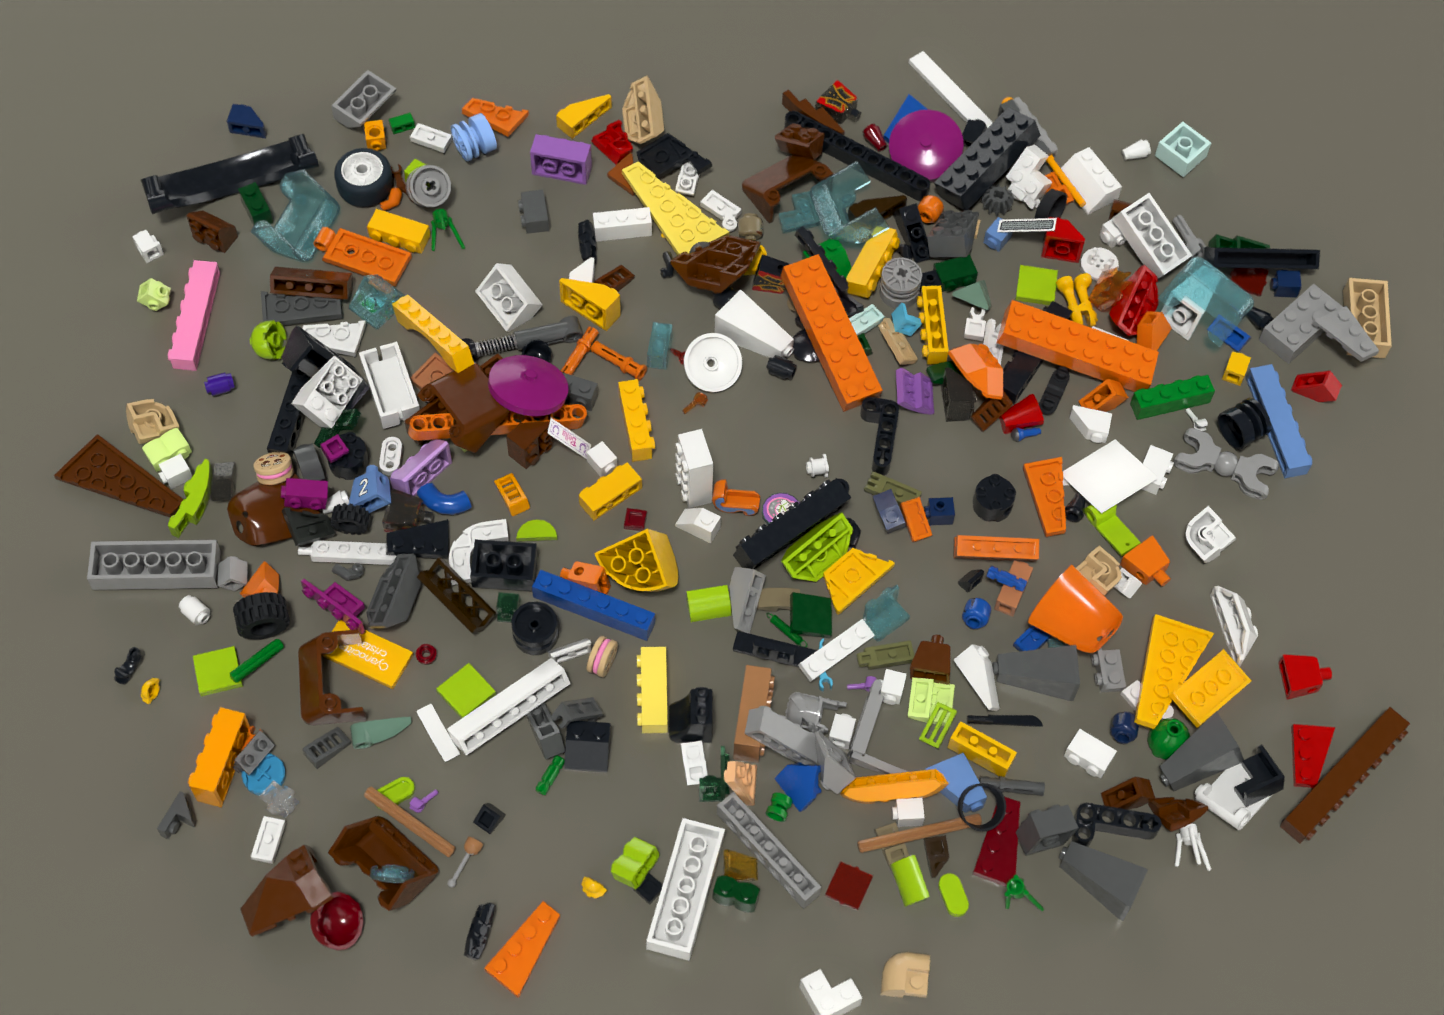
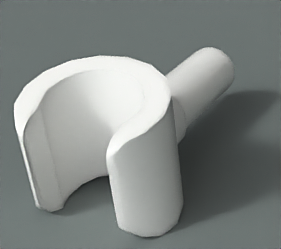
(1198, 424)

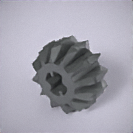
(997, 200)

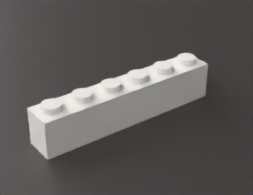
(508, 706)

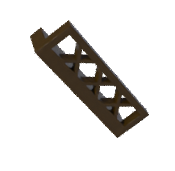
(453, 602)

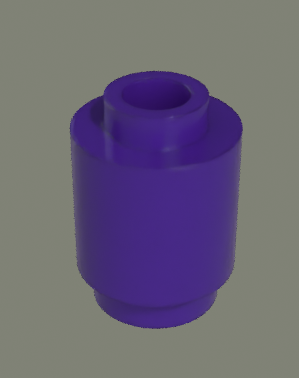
(219, 384)

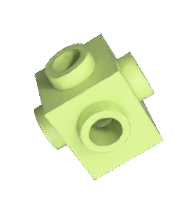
(153, 294)

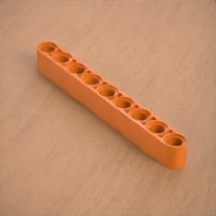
(430, 432)

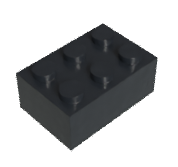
(503, 565)

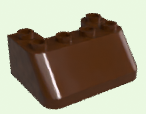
(382, 844)

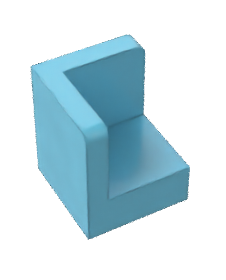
(903, 322)

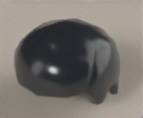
(537, 349)

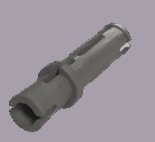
(1015, 786)

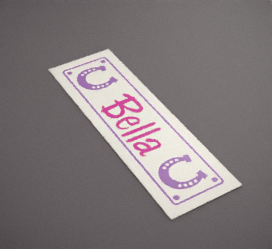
(568, 438)

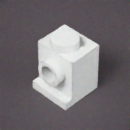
(147, 246)

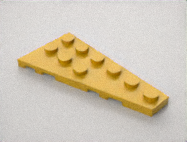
(1168, 661)

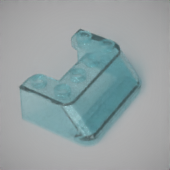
(301, 220)
(1213, 293)

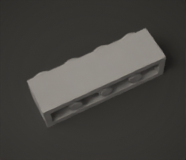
(781, 735)

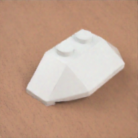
(1234, 622)

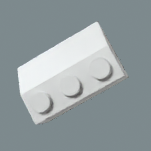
(1091, 180)
(508, 297)

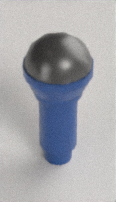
(1018, 434)

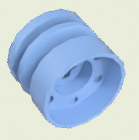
(473, 137)

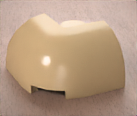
(149, 420)
(1101, 570)
(906, 975)

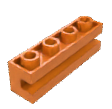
(996, 548)

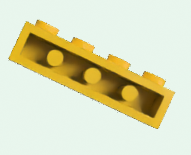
(870, 263)
(933, 325)
(635, 420)

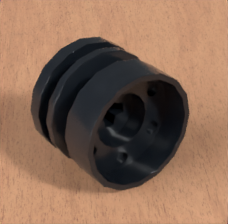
(1244, 423)

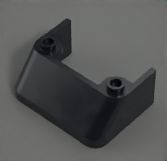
(310, 355)

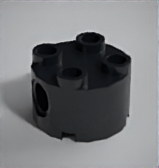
(353, 463)
(994, 498)

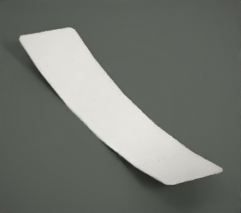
(437, 732)

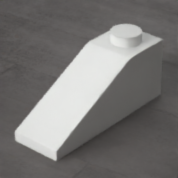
(979, 672)

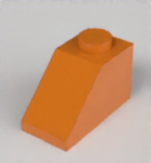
(1105, 396)
(263, 580)

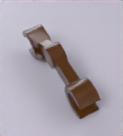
(399, 182)

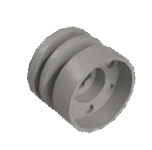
(900, 282)

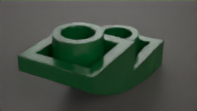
(936, 371)

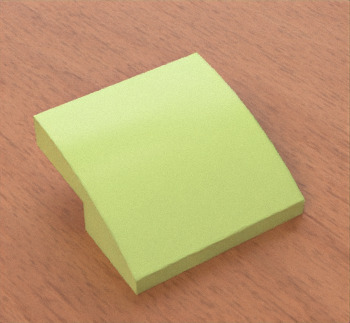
(925, 697)

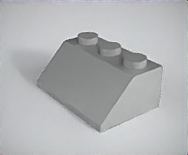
(362, 100)

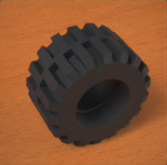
(261, 615)

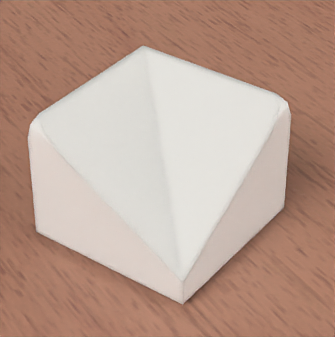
(1128, 584)

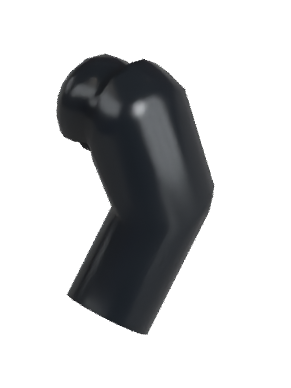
(905, 251)
(669, 270)

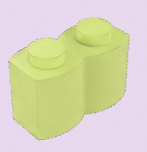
(166, 447)

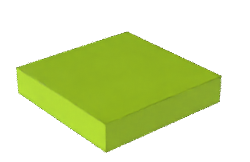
(1036, 285)
(214, 670)
(466, 691)

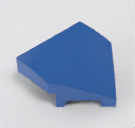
(800, 783)

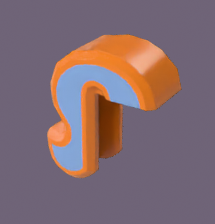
(734, 500)

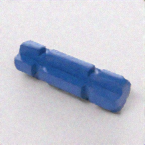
(1006, 578)

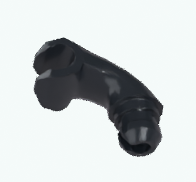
(124, 672)

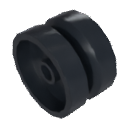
(534, 628)

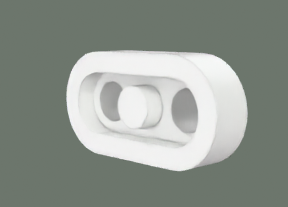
(390, 457)

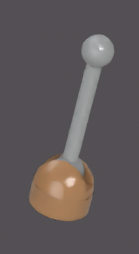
(471, 847)

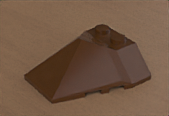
(717, 264)
(286, 891)

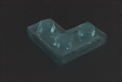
(803, 215)

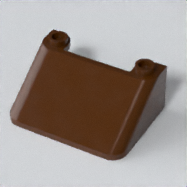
(764, 186)
(469, 403)

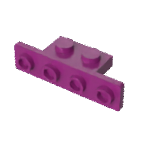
(338, 601)

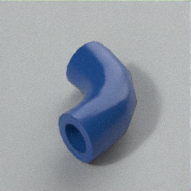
(443, 503)

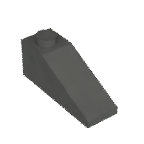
(545, 731)

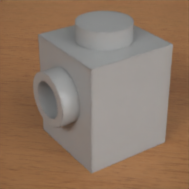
(232, 573)

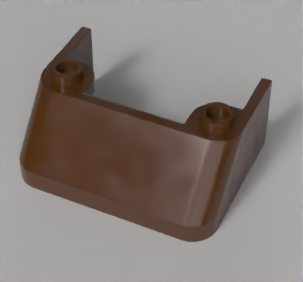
(316, 706)

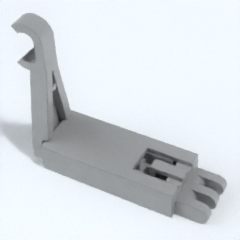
(863, 733)

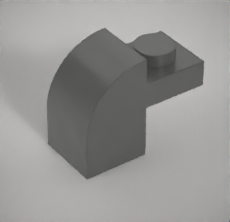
(308, 462)

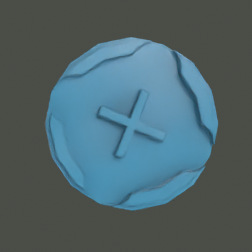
(269, 769)

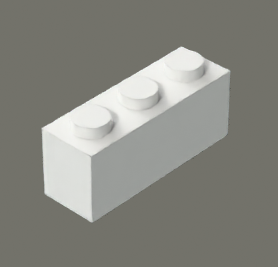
(622, 224)

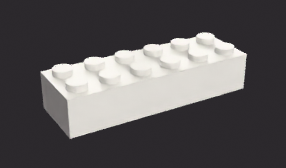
(685, 889)

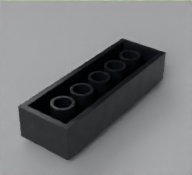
(987, 158)
(792, 525)

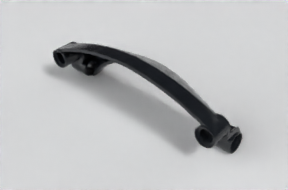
(228, 175)

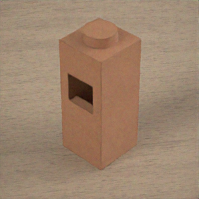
(1009, 596)

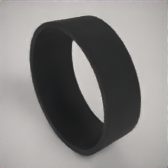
(1051, 205)
(1000, 812)

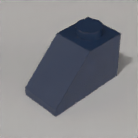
(245, 121)
(889, 511)

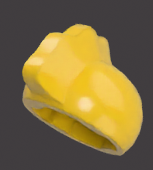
(150, 690)
(593, 888)

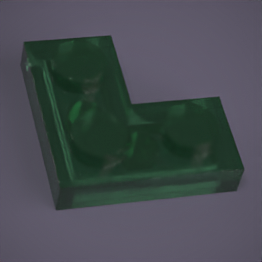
(346, 421)

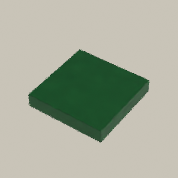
(810, 615)

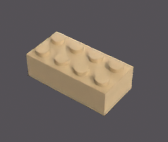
(1370, 306)

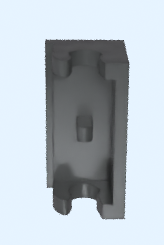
(577, 710)

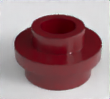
(426, 648)

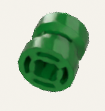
(779, 807)

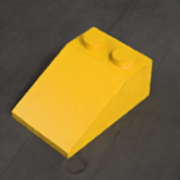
(591, 301)

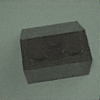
(957, 396)

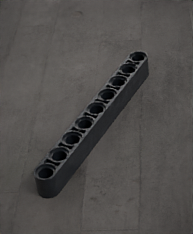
(872, 163)

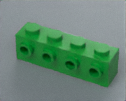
(1172, 397)

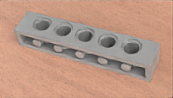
(768, 850)

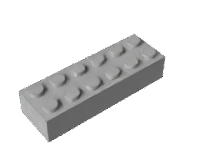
(153, 564)

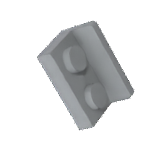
(1109, 670)

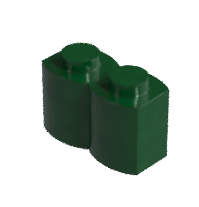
(730, 892)

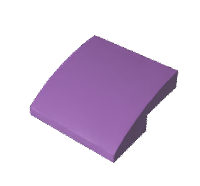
(914, 391)

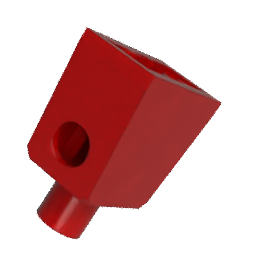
(1302, 675)

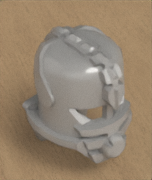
(809, 710)

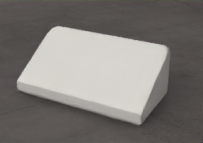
(570, 651)

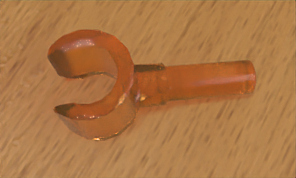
(699, 398)

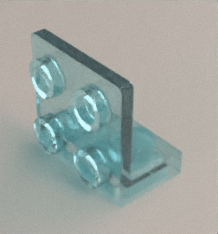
(885, 613)

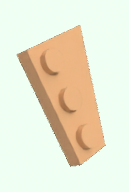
(742, 780)

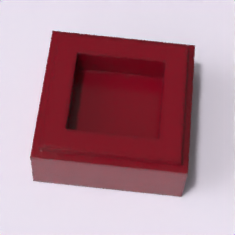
(635, 519)

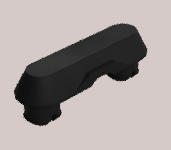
(1054, 390)

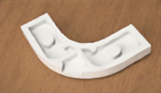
(463, 547)

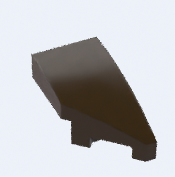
(936, 853)

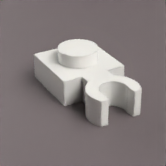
(1020, 195)
(975, 326)

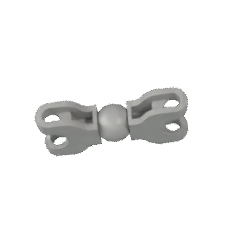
(1226, 463)

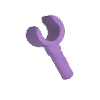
(869, 681)
(418, 805)

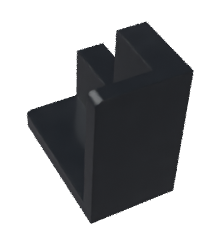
(1264, 775)

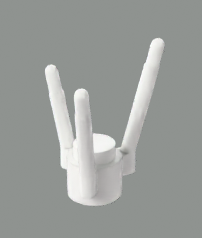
(1190, 836)

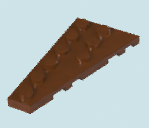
(112, 474)

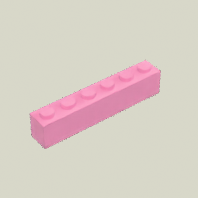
(194, 315)

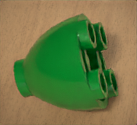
(1167, 737)

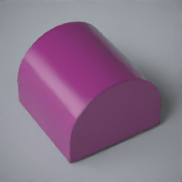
(334, 448)

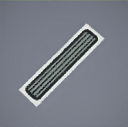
(1024, 225)

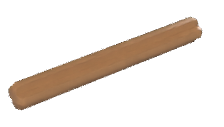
(409, 821)

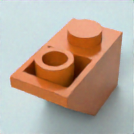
(1152, 330)

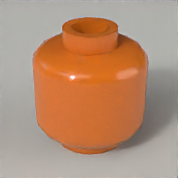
(930, 208)

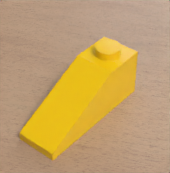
(580, 115)

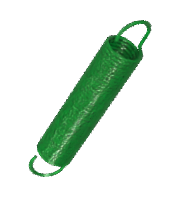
(782, 626)

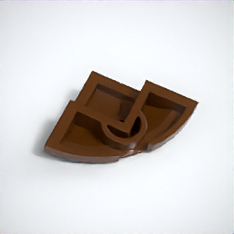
(1177, 812)

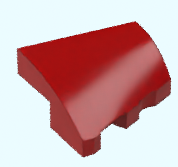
(613, 142)
(1022, 415)

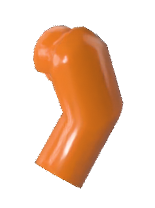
(393, 201)

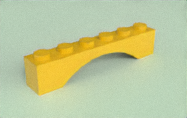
(450, 346)

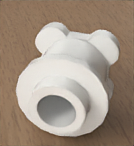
(818, 466)

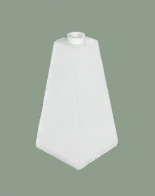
(1184, 317)
(752, 328)

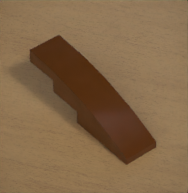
(804, 107)

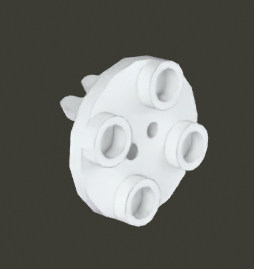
(1092, 259)

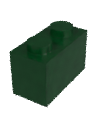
(255, 203)
(956, 273)

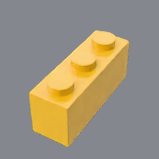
(398, 231)
(610, 491)
(982, 749)

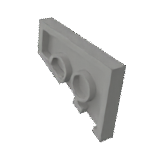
(1347, 331)

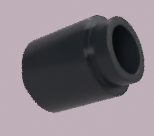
(781, 367)

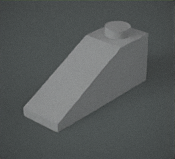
(745, 594)

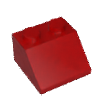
(1063, 243)

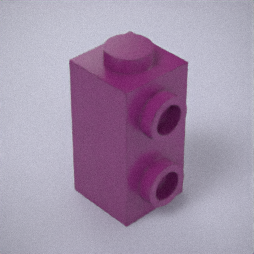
(305, 493)

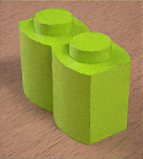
(635, 862)

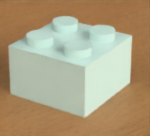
(1183, 149)

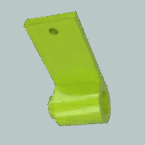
(1112, 529)

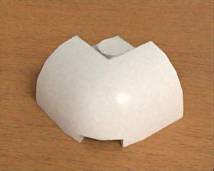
(1208, 535)

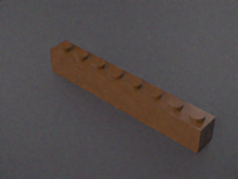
(1344, 775)

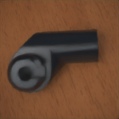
(855, 534)

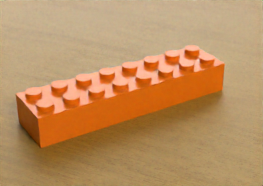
(830, 332)
(1077, 346)

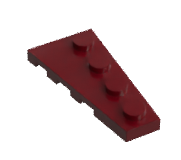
(999, 850)

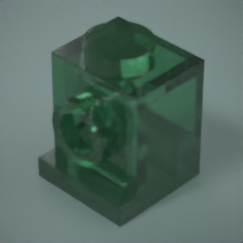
(506, 606)

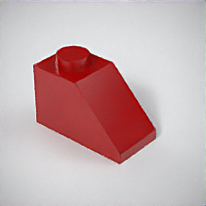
(1317, 386)

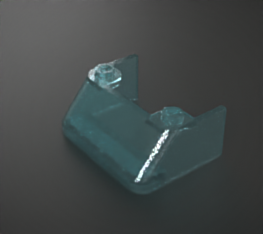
(837, 193)

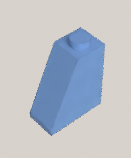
(960, 776)

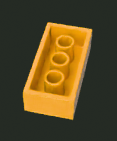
(216, 762)

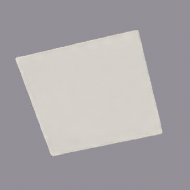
(1108, 476)

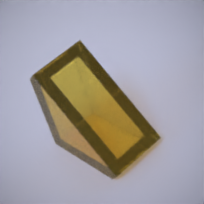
(739, 866)

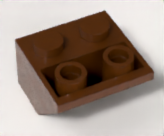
(800, 141)
(212, 230)
(529, 442)

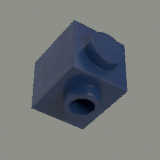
(1286, 283)
(940, 511)

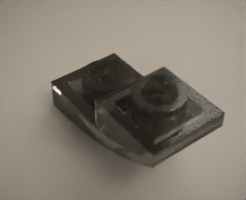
(222, 481)

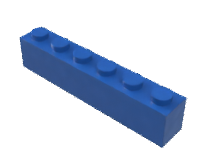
(593, 605)

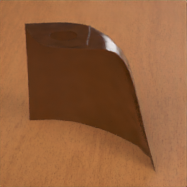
(265, 516)

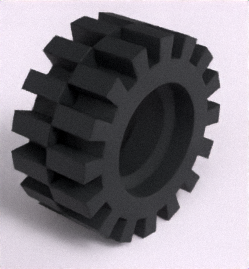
(350, 519)

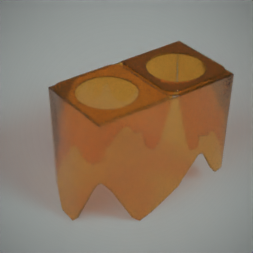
(1113, 279)

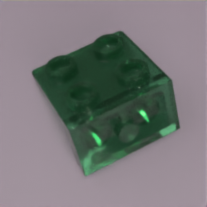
(712, 788)

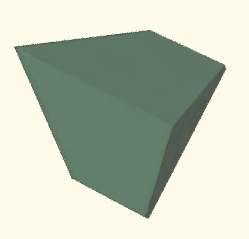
(975, 294)

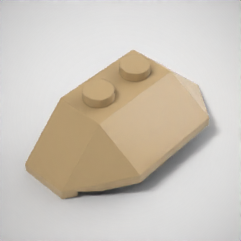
(642, 112)

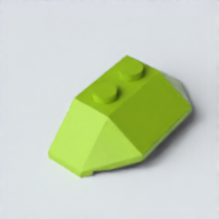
(818, 549)

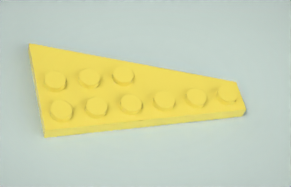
(674, 214)

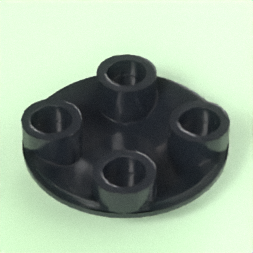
(803, 348)

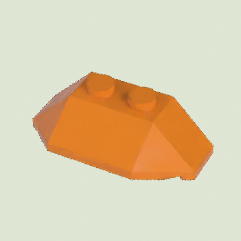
(979, 368)

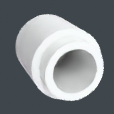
(194, 610)

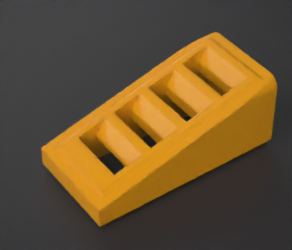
(517, 504)

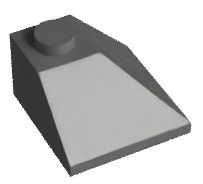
(835, 766)

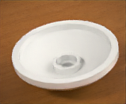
(725, 358)

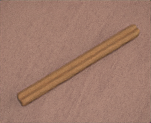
(918, 833)

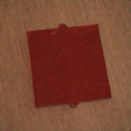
(1250, 279)
(849, 885)

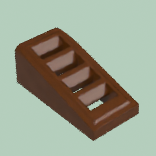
(622, 282)
(1001, 405)

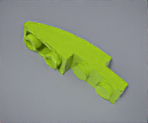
(197, 497)

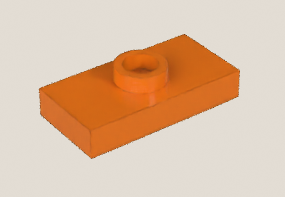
(915, 519)

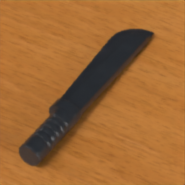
(1015, 720)

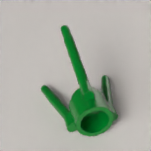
(441, 220)
(1017, 890)

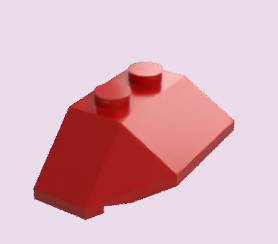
(1136, 301)

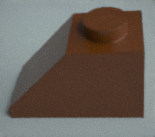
(1129, 794)

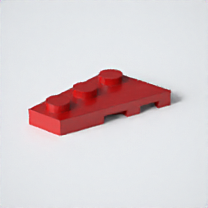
(1309, 753)

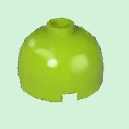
(268, 339)

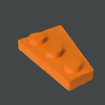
(500, 119)

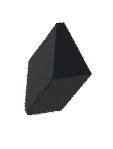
(971, 579)
(489, 817)

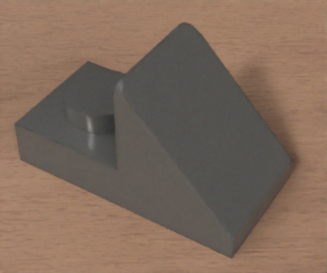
(177, 812)

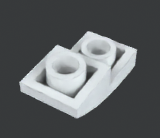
(687, 180)

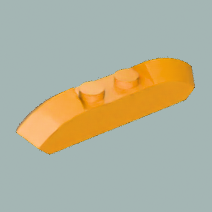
(895, 786)

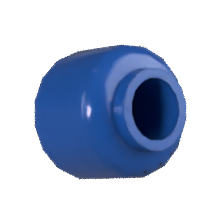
(976, 613)

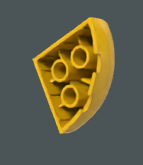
(641, 562)

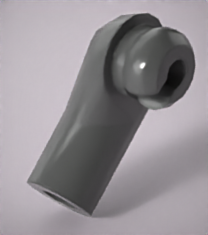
(348, 574)

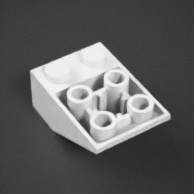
(327, 393)

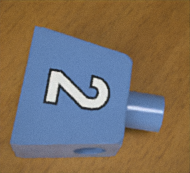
(371, 490)

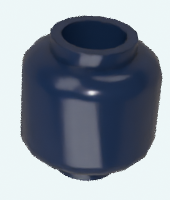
(1123, 727)

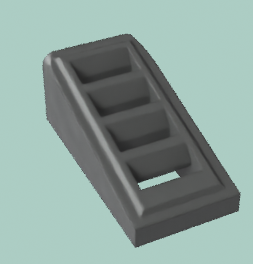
(322, 741)

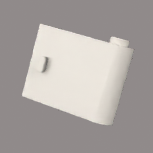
(1224, 801)

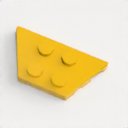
(853, 576)

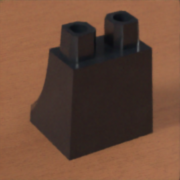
(692, 717)

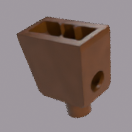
(932, 661)

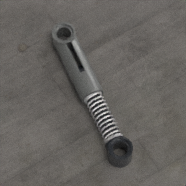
(566, 330)

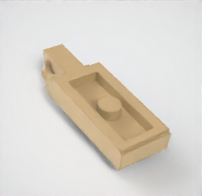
(897, 343)

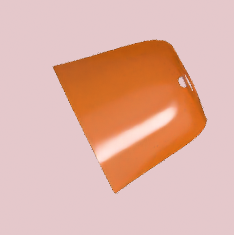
(1076, 612)

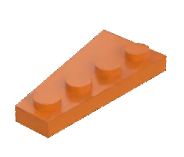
(1047, 490)
(521, 952)

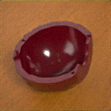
(337, 922)

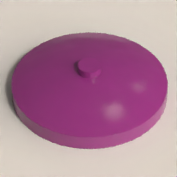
(926, 143)
(528, 385)

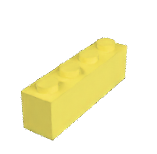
(653, 690)

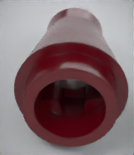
(874, 136)

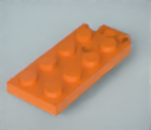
(369, 256)

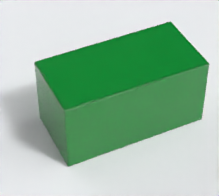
(402, 123)

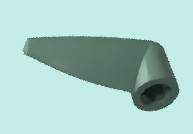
(375, 731)

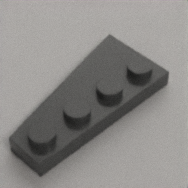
(299, 308)

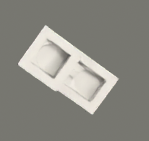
(693, 762)

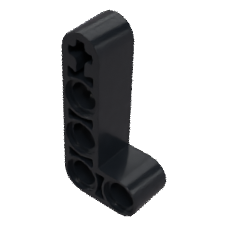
(885, 420)
(1117, 824)

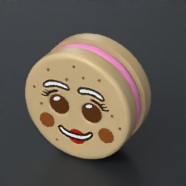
(273, 468)
(602, 656)

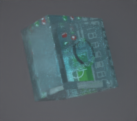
(374, 300)

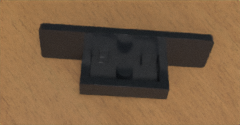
(771, 649)

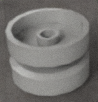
(439, 183)

